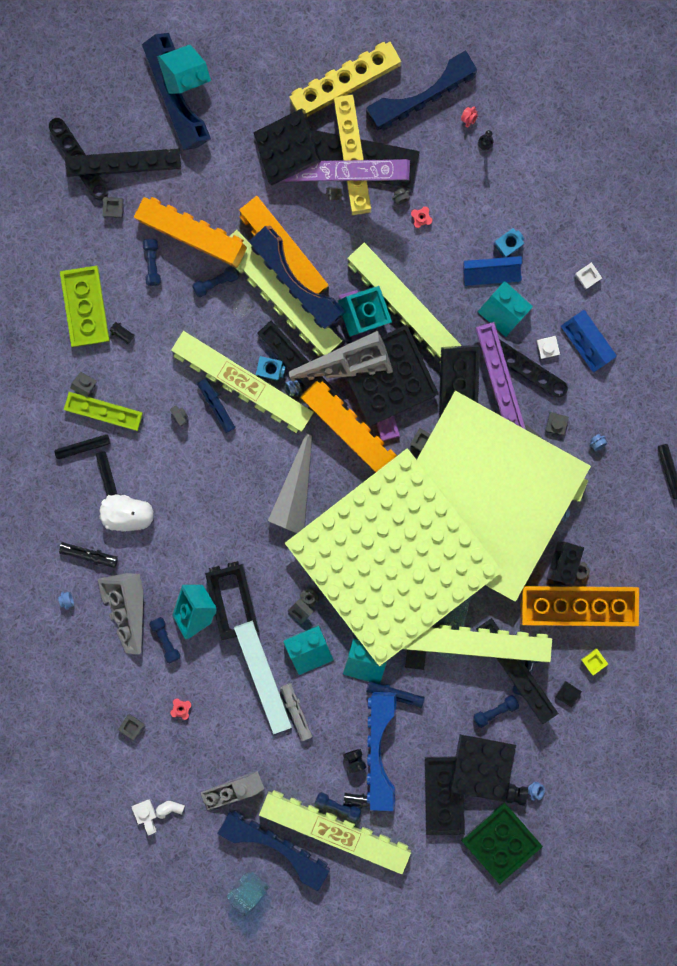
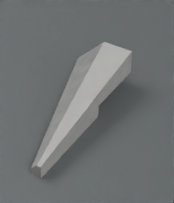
(357, 357)
(291, 503)

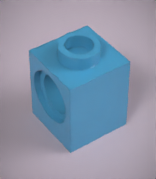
(501, 246)
(264, 362)

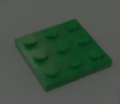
(501, 843)

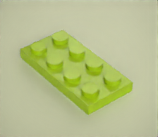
(84, 306)

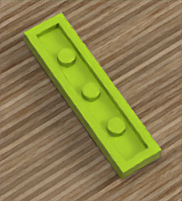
(103, 411)

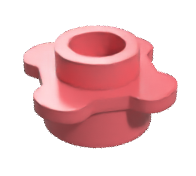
(469, 116)
(426, 218)
(177, 704)

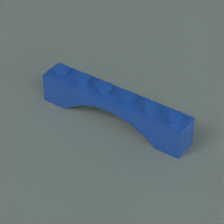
(381, 788)

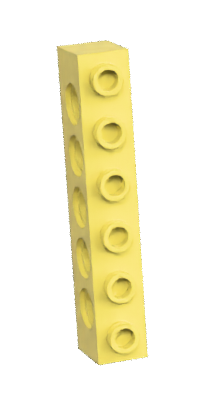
(384, 51)
(351, 150)

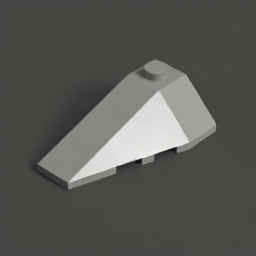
(125, 599)

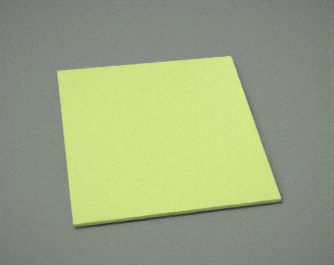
(502, 485)
(393, 557)

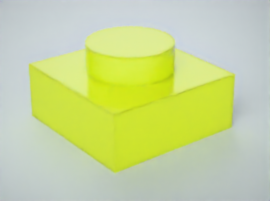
(594, 661)

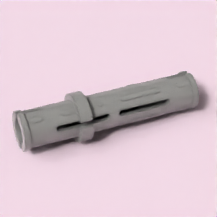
(292, 704)

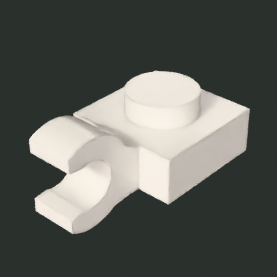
(144, 814)

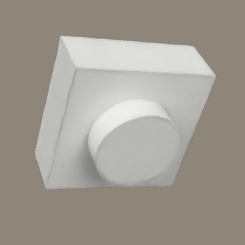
(588, 276)
(548, 347)

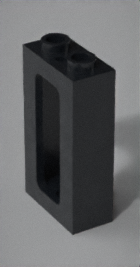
(569, 560)
(215, 593)

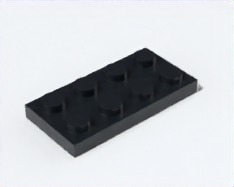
(459, 373)
(442, 808)

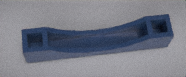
(389, 110)
(189, 127)
(270, 248)
(238, 830)

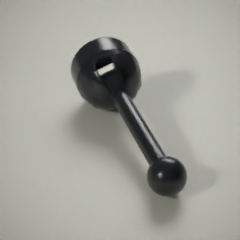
(485, 143)

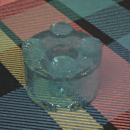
(248, 893)

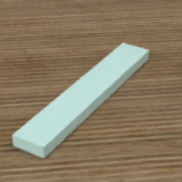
(262, 677)

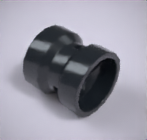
(356, 765)
(513, 792)

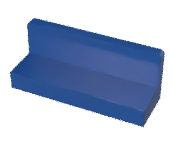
(492, 270)
(588, 341)

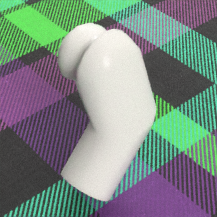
(167, 807)

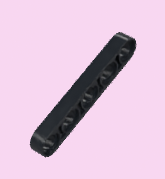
(72, 151)
(536, 370)

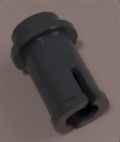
(121, 332)
(355, 800)

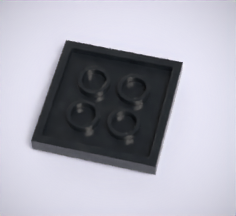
(287, 146)
(482, 768)

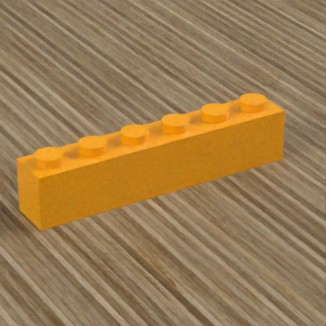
(258, 216)
(191, 232)
(346, 426)

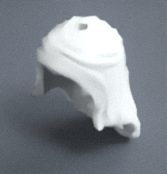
(118, 515)

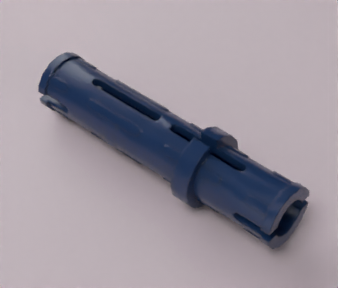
(216, 406)
(402, 696)

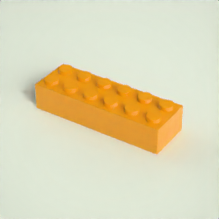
(579, 606)

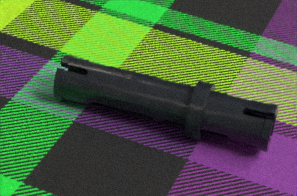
(89, 555)

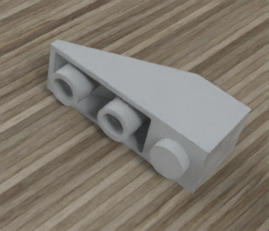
(232, 790)

